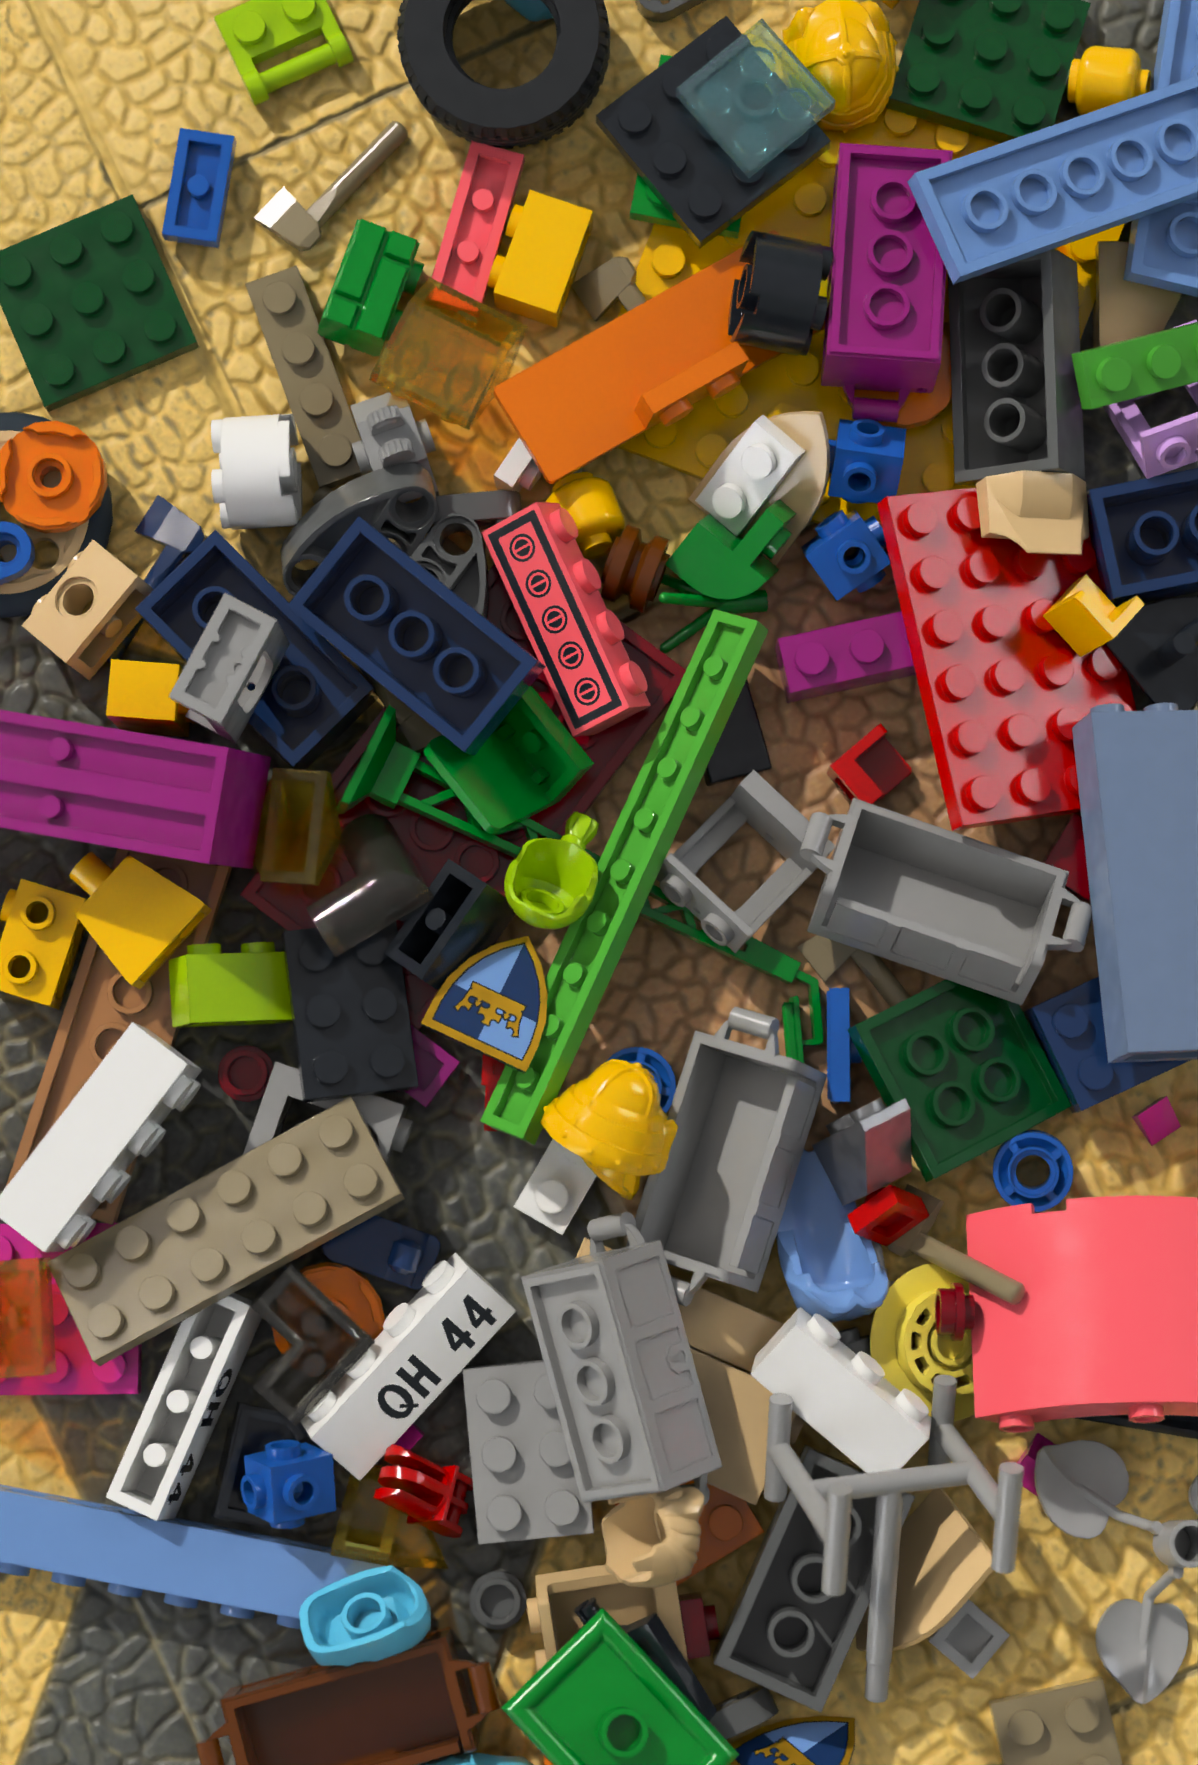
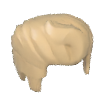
(653, 1536)

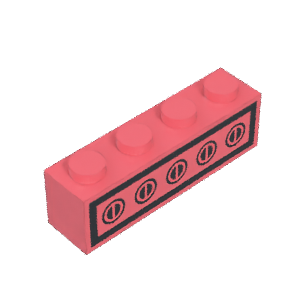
(567, 618)

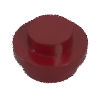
(245, 1073)
(954, 1311)

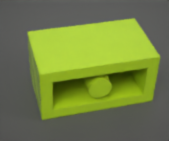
(229, 987)

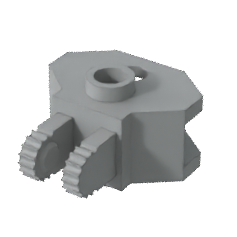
(391, 437)

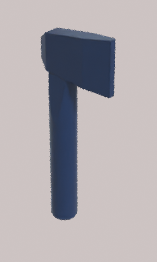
(179, 536)

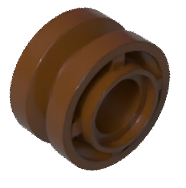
(635, 568)

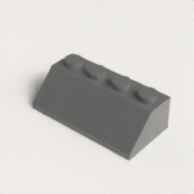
(1015, 370)

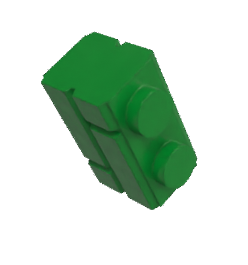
(369, 287)

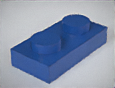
(199, 188)

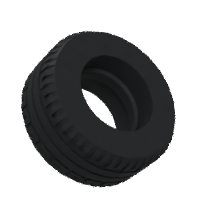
(513, 114)

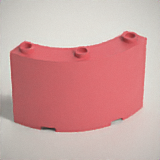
(1101, 1314)

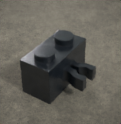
(450, 927)

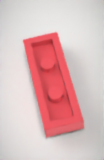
(478, 219)

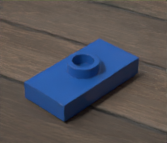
(840, 1047)

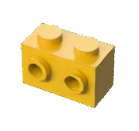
(39, 942)

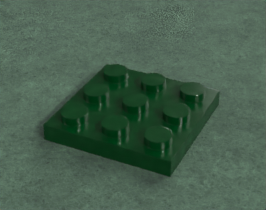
(988, 64)
(91, 303)
(963, 1069)

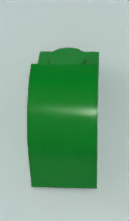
(729, 565)

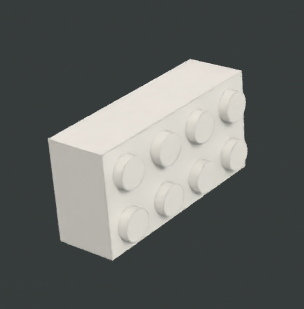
(97, 1140)

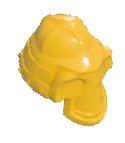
(850, 55)
(614, 1124)

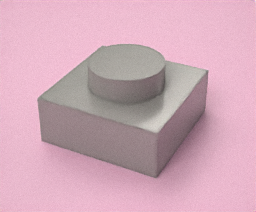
(969, 1639)

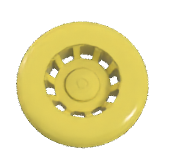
(893, 1331)

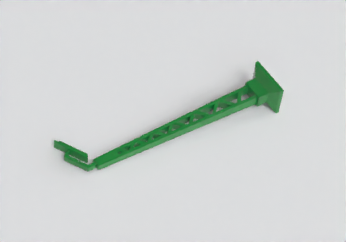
(383, 776)

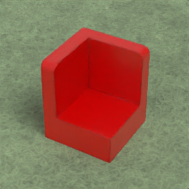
(869, 768)

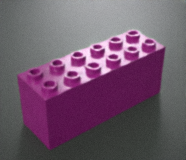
(130, 790)

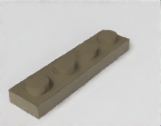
(307, 375)

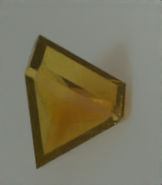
(297, 827)
(379, 1533)

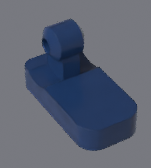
(386, 1251)

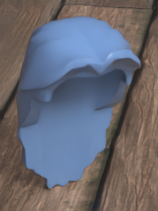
(819, 1253)

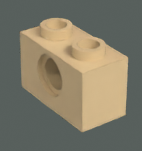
(90, 637)

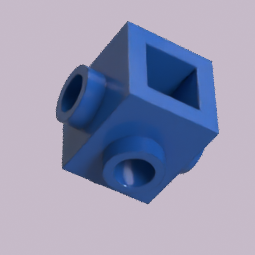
(865, 461)
(841, 572)
(288, 1483)

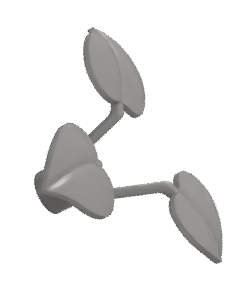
(1135, 1640)

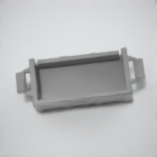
(939, 900)
(733, 1155)
(622, 1368)

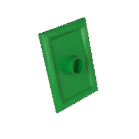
(612, 1707)

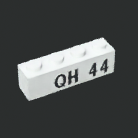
(407, 1365)
(184, 1408)

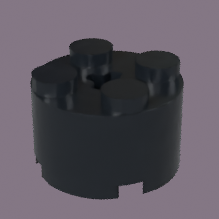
(778, 293)

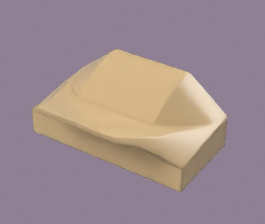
(1035, 510)

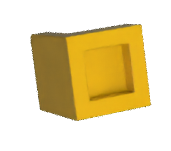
(1088, 617)

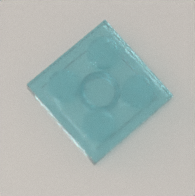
(755, 98)

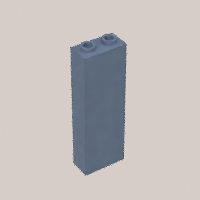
(1143, 874)

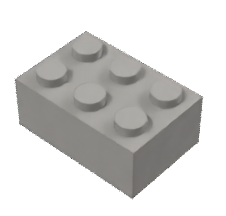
(520, 1456)

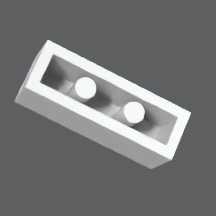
(842, 1394)

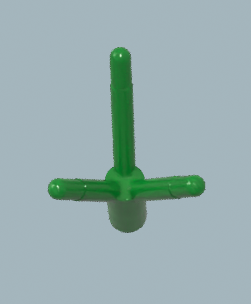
(751, 603)

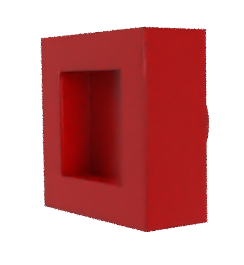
(887, 1215)

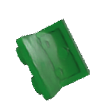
(518, 769)

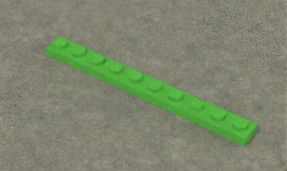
(629, 867)

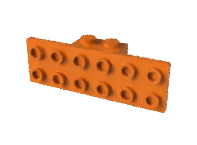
(631, 373)

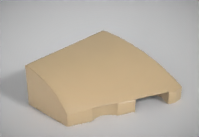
(1125, 307)

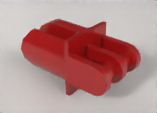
(424, 1491)

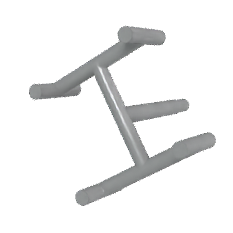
(829, 1510)

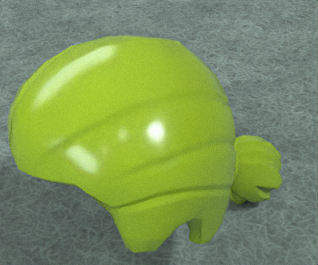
(554, 878)

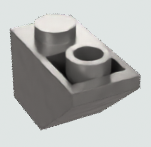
(867, 1149)

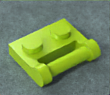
(272, 27)

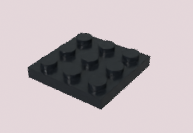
(682, 159)

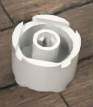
(257, 472)

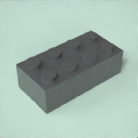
(782, 1623)

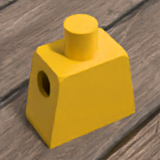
(135, 914)

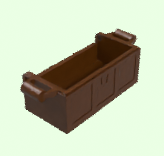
(359, 1714)

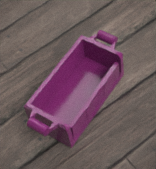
(882, 281)

